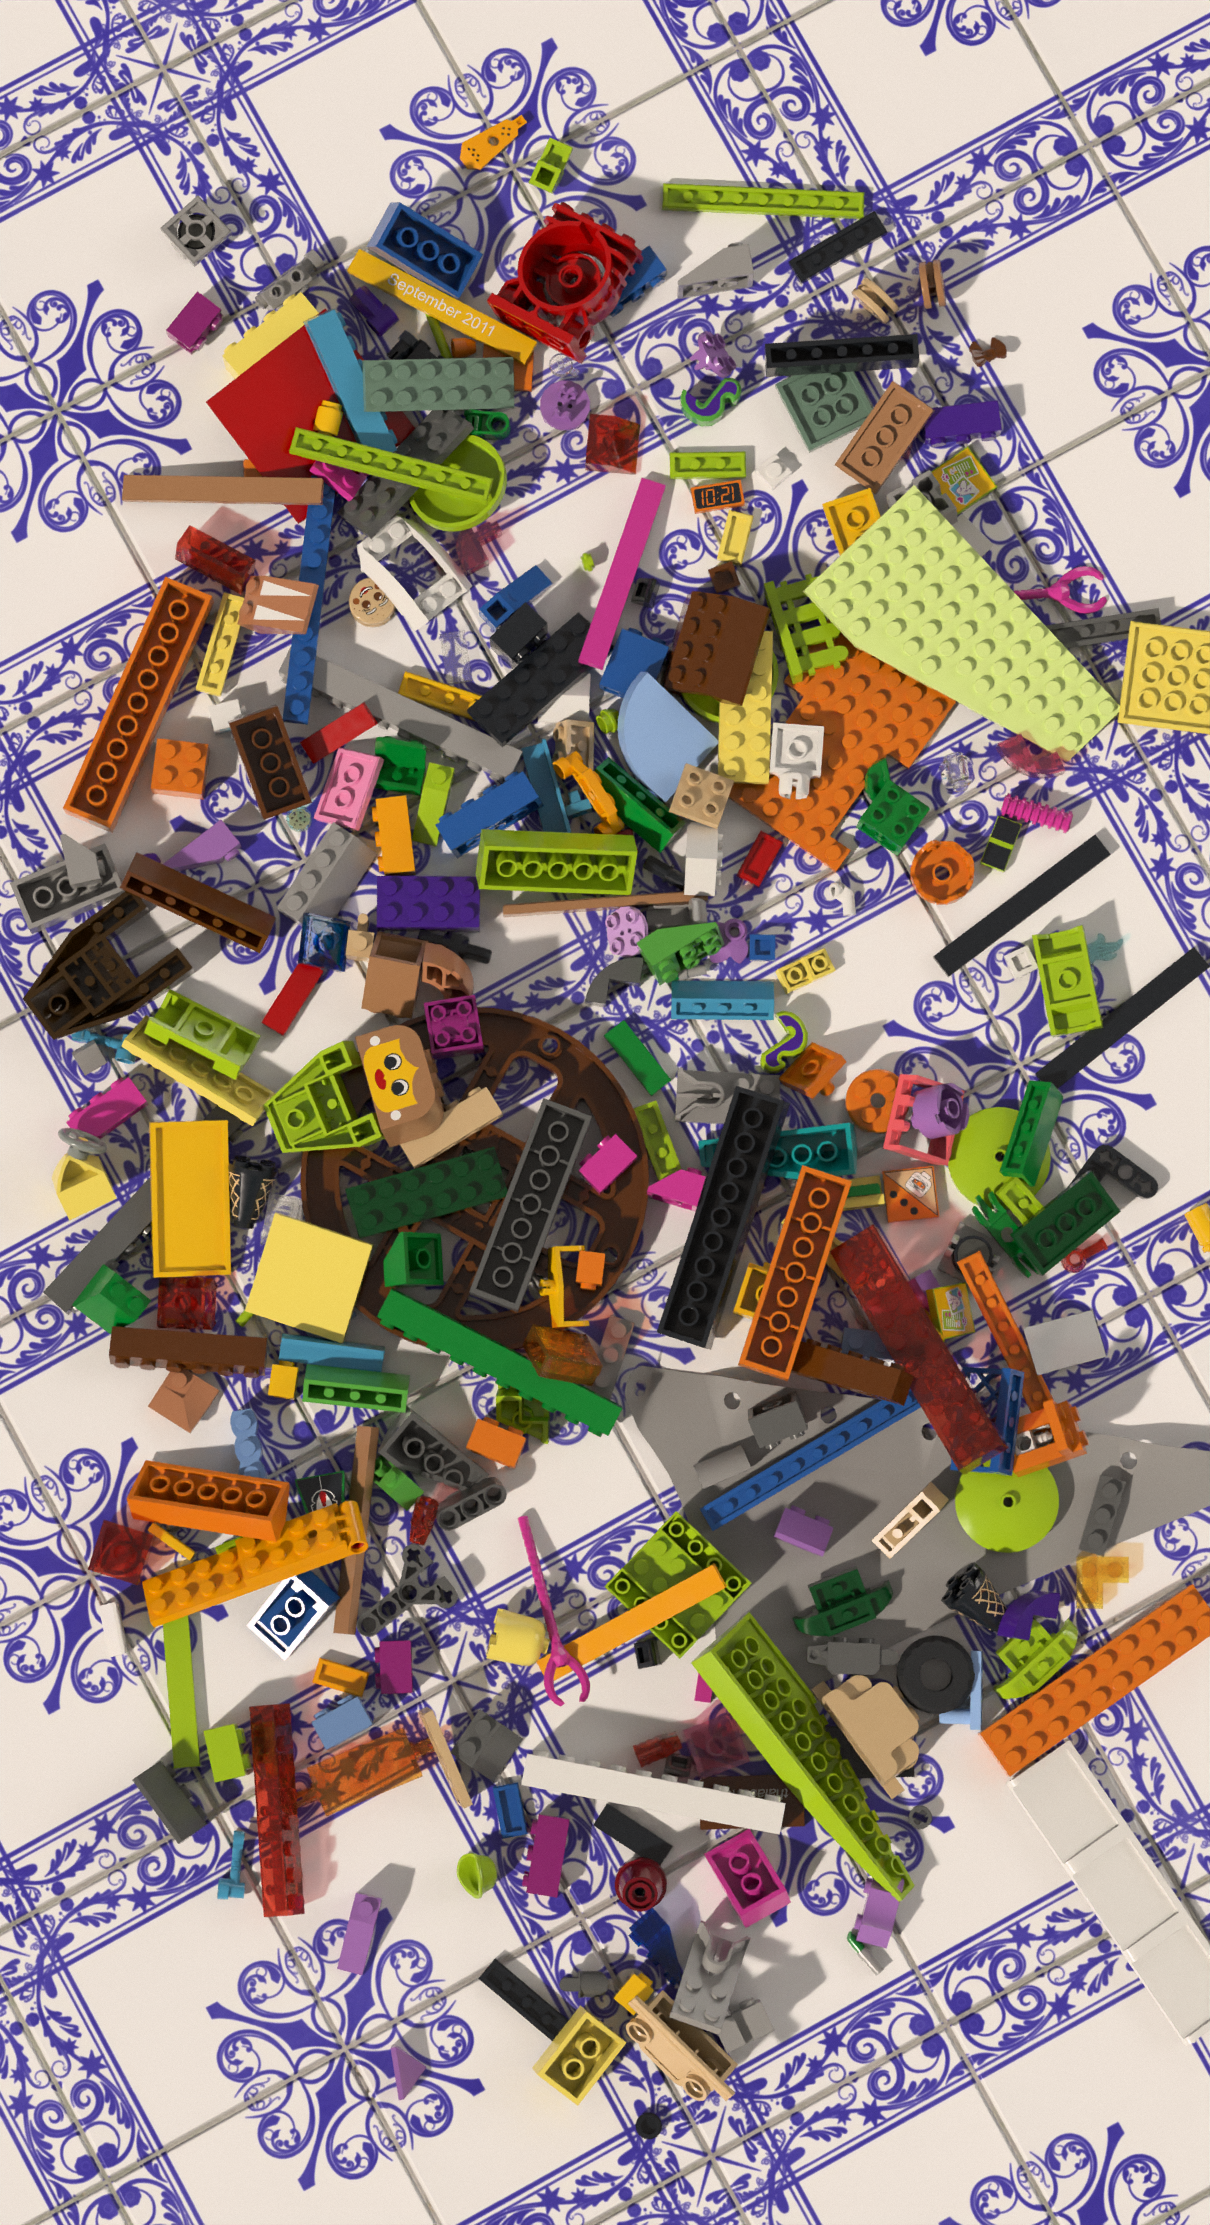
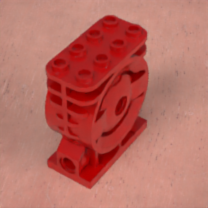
(580, 304)

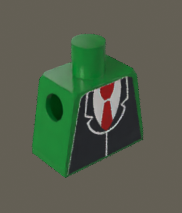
(321, 1490)

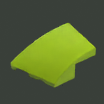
(522, 1413)

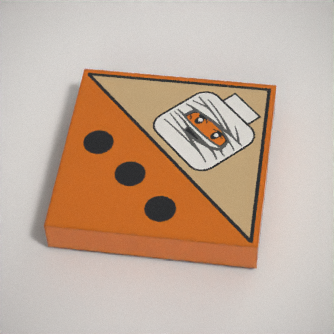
(910, 1194)

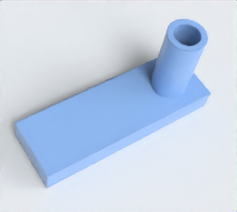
(973, 1715)

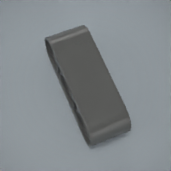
(483, 1503)

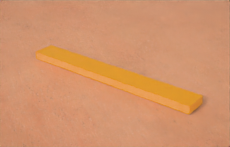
(640, 1618)

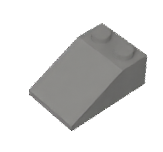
(722, 272)

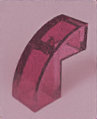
(1018, 757)

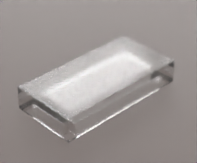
(456, 657)

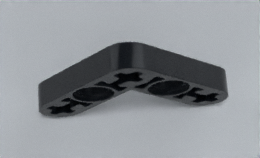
(1102, 1169)

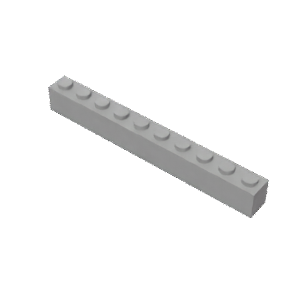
(412, 720)

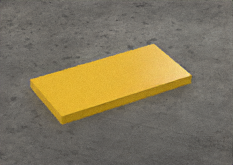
(190, 1198)

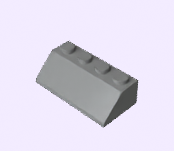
(328, 876)

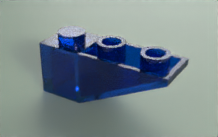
(656, 1936)

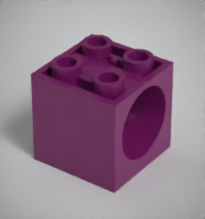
(453, 1027)

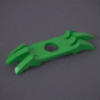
(995, 1224)

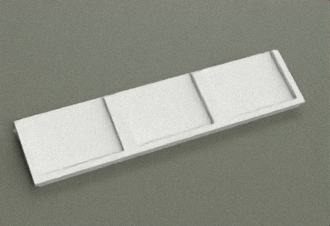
(1120, 1885)

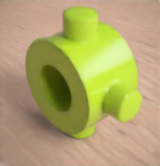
(587, 562)

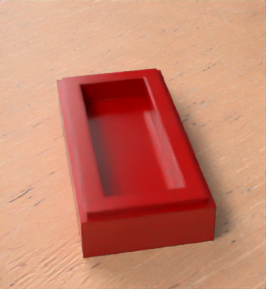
(759, 859)

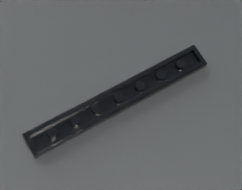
(1021, 906)
(1124, 1019)

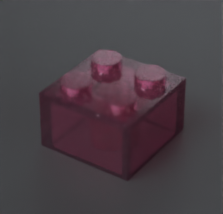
(715, 1746)

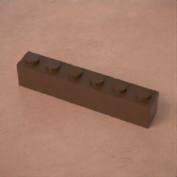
(198, 902)
(188, 1351)
(852, 1371)

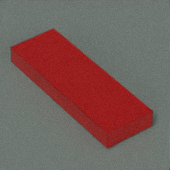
(338, 732)
(292, 998)

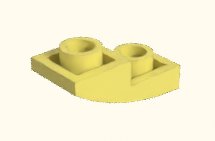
(805, 971)

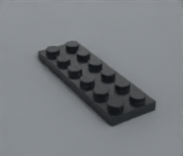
(534, 683)

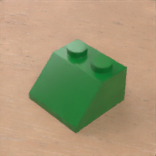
(111, 1300)

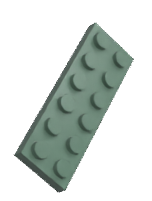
(438, 384)

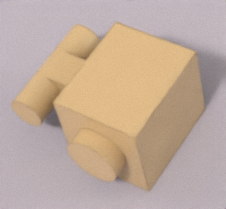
(360, 941)

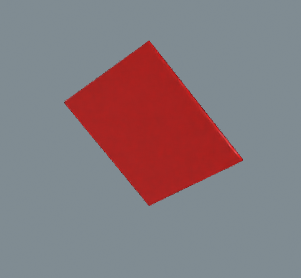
(274, 399)

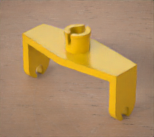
(555, 1287)

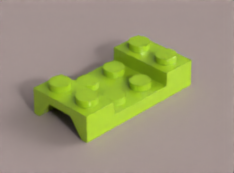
(1067, 981)
(204, 1033)

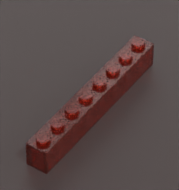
(276, 1810)

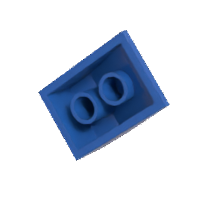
(293, 1612)

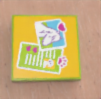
(964, 480)
(951, 1310)

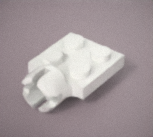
(796, 757)

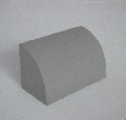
(722, 1467)

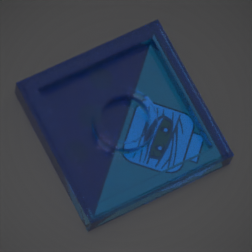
(323, 942)

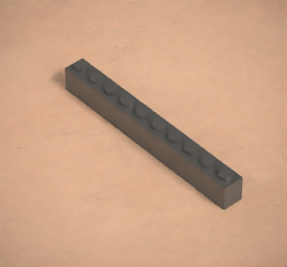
(118, 1235)

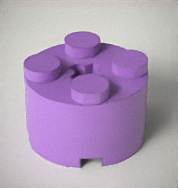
(939, 1111)

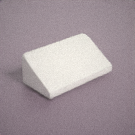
(113, 1629)

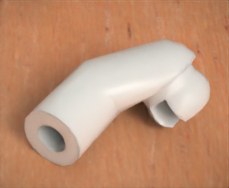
(845, 896)

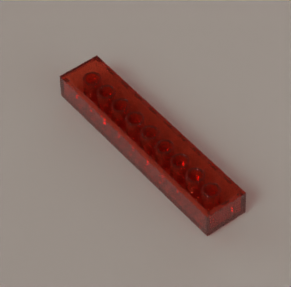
(920, 1347)

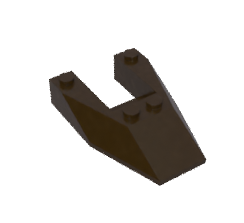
(89, 980)

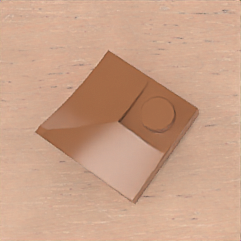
(183, 1399)

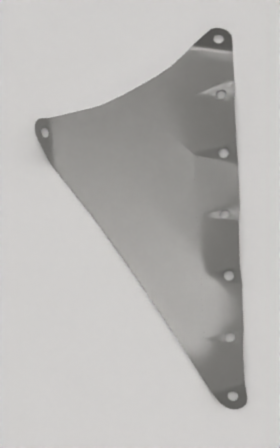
(863, 1491)

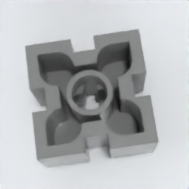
(930, 488)
(745, 2025)

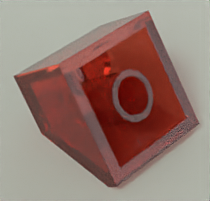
(612, 444)

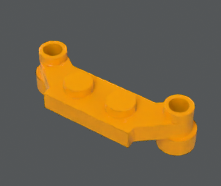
(591, 785)

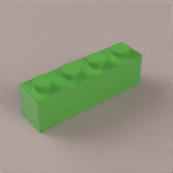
(356, 1388)

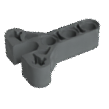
(424, 1596)

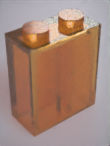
(562, 1355)

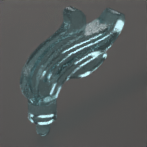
(1102, 951)

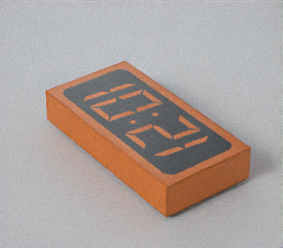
(717, 496)

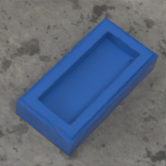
(510, 1810)

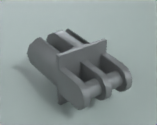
(587, 1984)

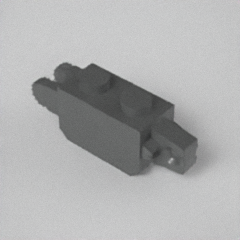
(852, 1658)

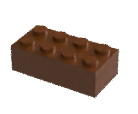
(269, 762)

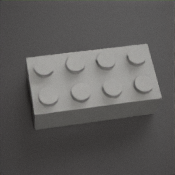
(49, 899)

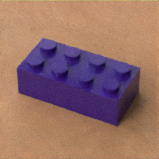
(428, 903)

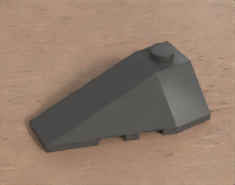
(422, 1449)

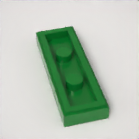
(637, 1058)

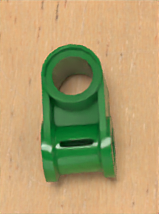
(484, 421)

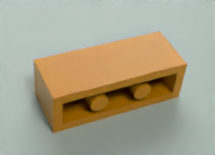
(394, 836)

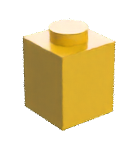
(283, 1380)

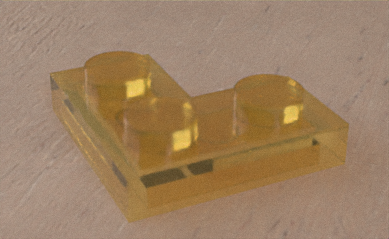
(1092, 1573)

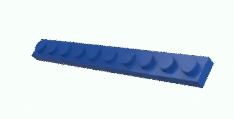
(305, 645)
(806, 1460)

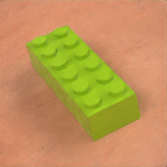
(556, 862)

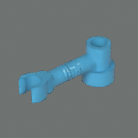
(122, 1055)
(233, 1887)

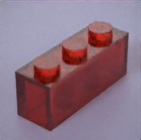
(215, 559)

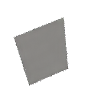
(1064, 1342)

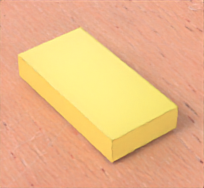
(735, 537)

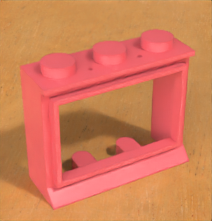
(939, 1148)

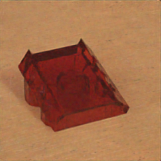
(186, 1303)

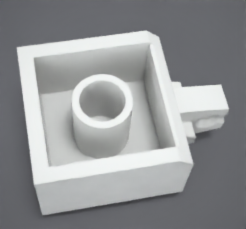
(702, 860)

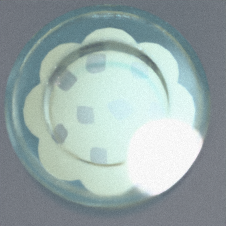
(299, 819)

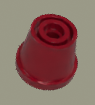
(640, 1873)

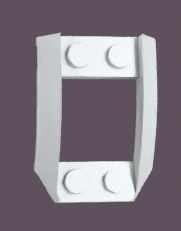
(433, 599)

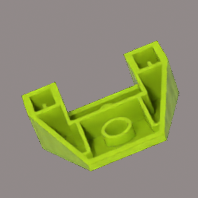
(316, 1108)

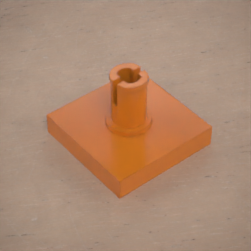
(813, 1071)

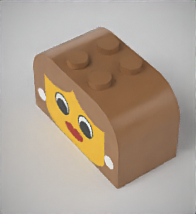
(401, 1083)

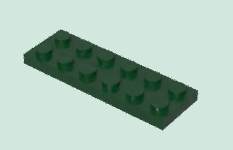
(426, 1192)

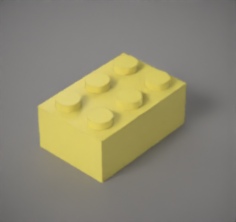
(579, 2055)

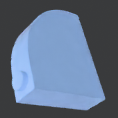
(659, 736)

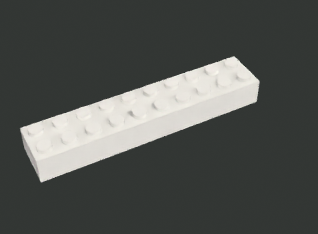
(653, 1793)

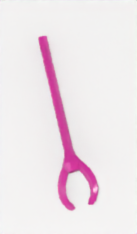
(1060, 591)
(559, 1655)

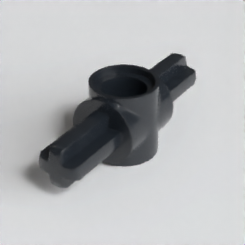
(458, 944)

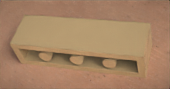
(457, 1124)

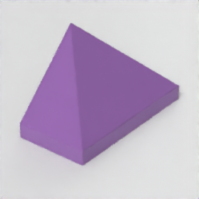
(406, 2071)

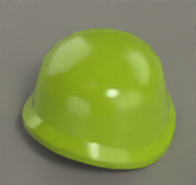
(476, 1874)

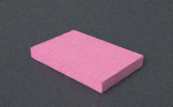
(349, 788)

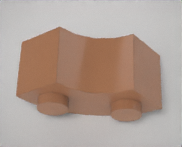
(446, 972)

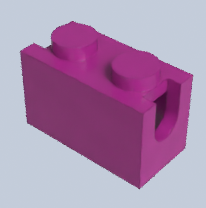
(195, 323)
(395, 1667)

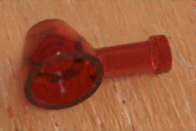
(1083, 1256)

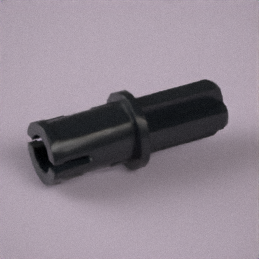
(665, 872)

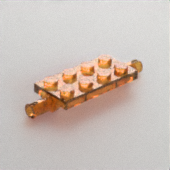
(364, 1772)

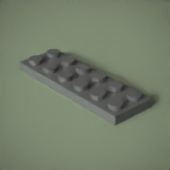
(380, 497)

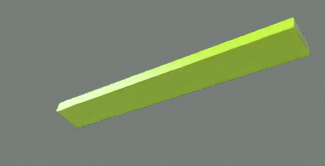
(763, 201)
(391, 466)

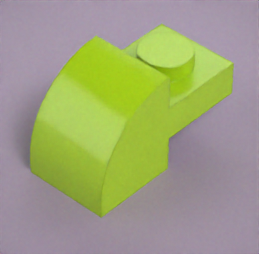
(551, 166)

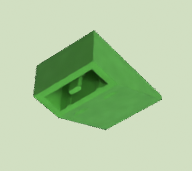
(679, 948)

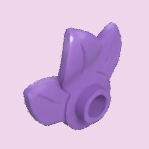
(734, 945)

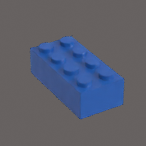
(424, 250)
(494, 810)

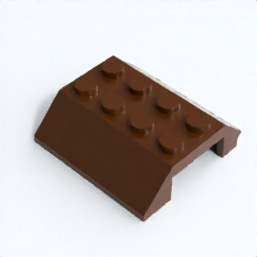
(715, 647)

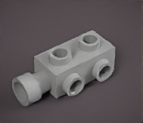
(285, 286)

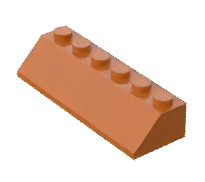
(209, 1500)

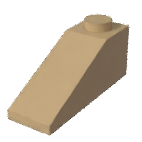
(910, 1520)

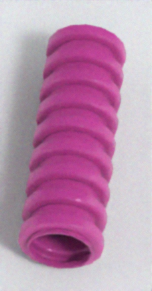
(1036, 813)

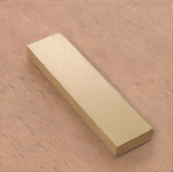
(445, 1757)

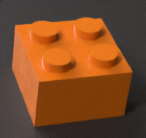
(180, 768)
(496, 1443)

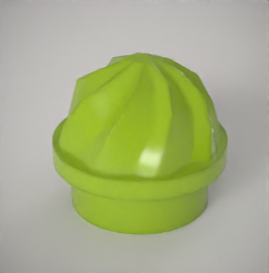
(608, 720)

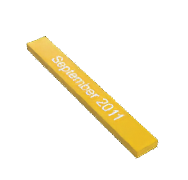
(442, 307)

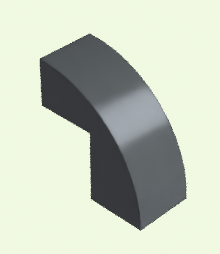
(624, 971)

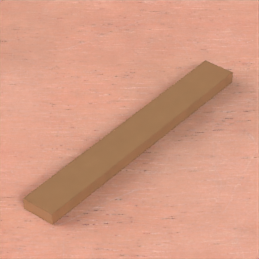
(223, 490)
(595, 904)
(352, 1566)

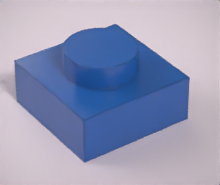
(762, 948)

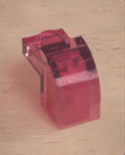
(469, 546)

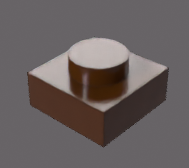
(724, 578)

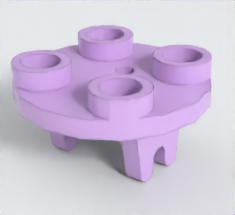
(625, 929)

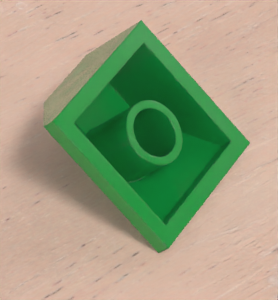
(414, 1261)

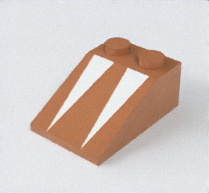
(277, 605)

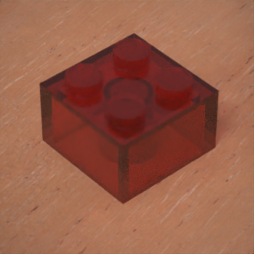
(121, 1552)

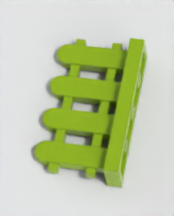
(802, 639)

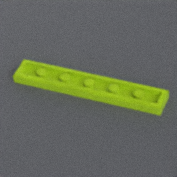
(181, 1693)

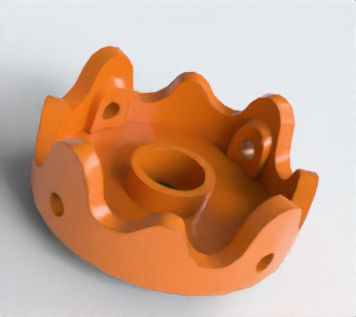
(947, 855)
(858, 1098)

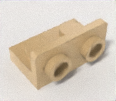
(574, 736)

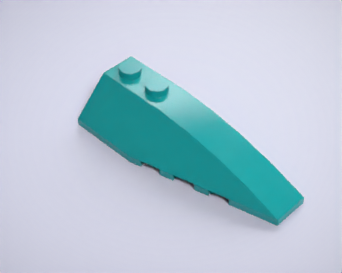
(820, 1147)

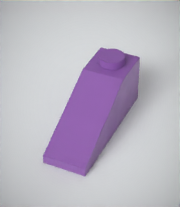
(208, 849)
(359, 1933)

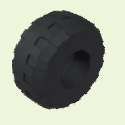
(961, 1674)

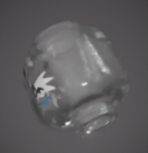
(956, 772)

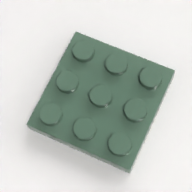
(824, 406)

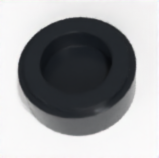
(648, 2125)

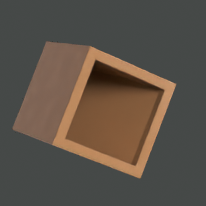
(393, 975)

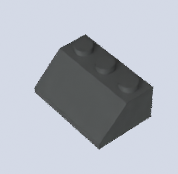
(171, 1801)

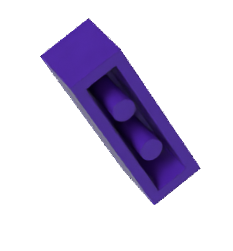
(963, 423)

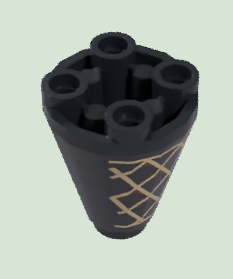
(250, 1189)
(975, 1598)

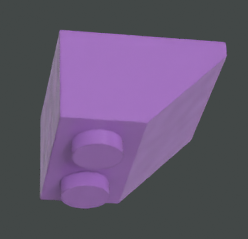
(804, 1531)

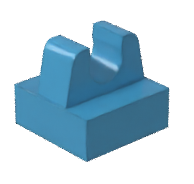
(577, 807)

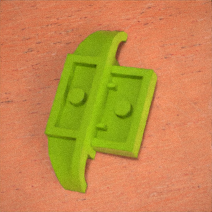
(1036, 1659)

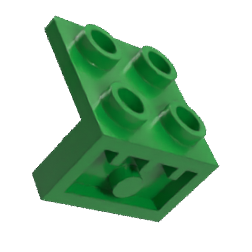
(892, 817)

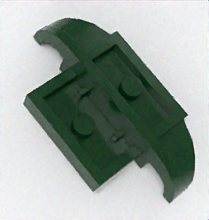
(842, 1604)

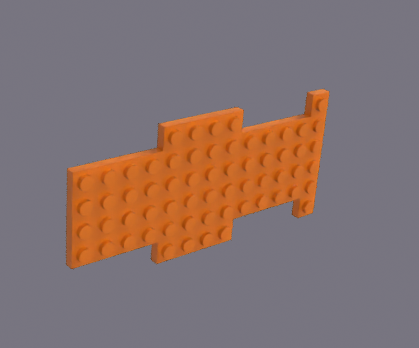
(865, 716)

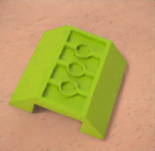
(664, 1561)

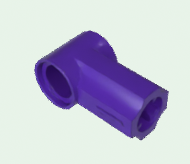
(378, 315)

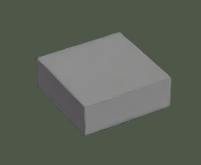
(89, 1057)

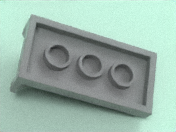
(707, 1094)
(708, 1980)

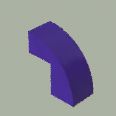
(1018, 1617)

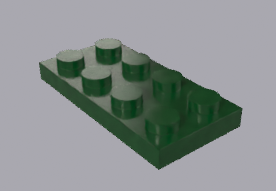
(1065, 1223)

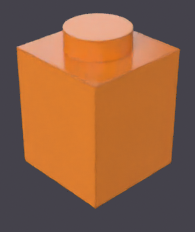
(590, 1269)

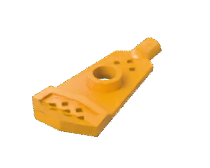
(484, 149)

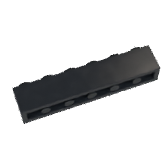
(841, 355)

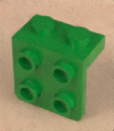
(402, 765)

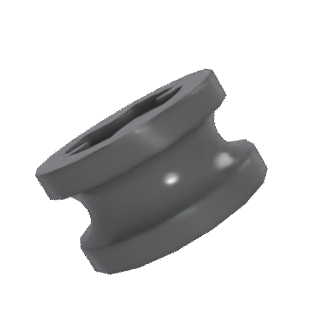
(922, 1825)

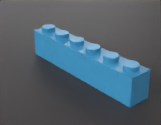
(346, 379)

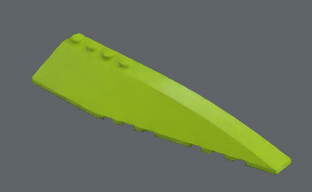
(790, 1734)

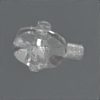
(562, 366)

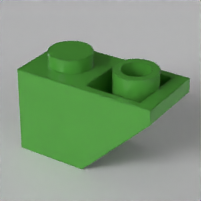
(395, 1483)

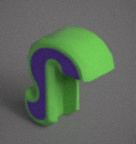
(713, 409)

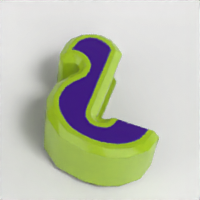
(789, 1047)

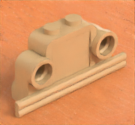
(875, 1726)
(680, 2049)

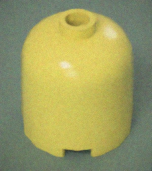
(517, 1639)

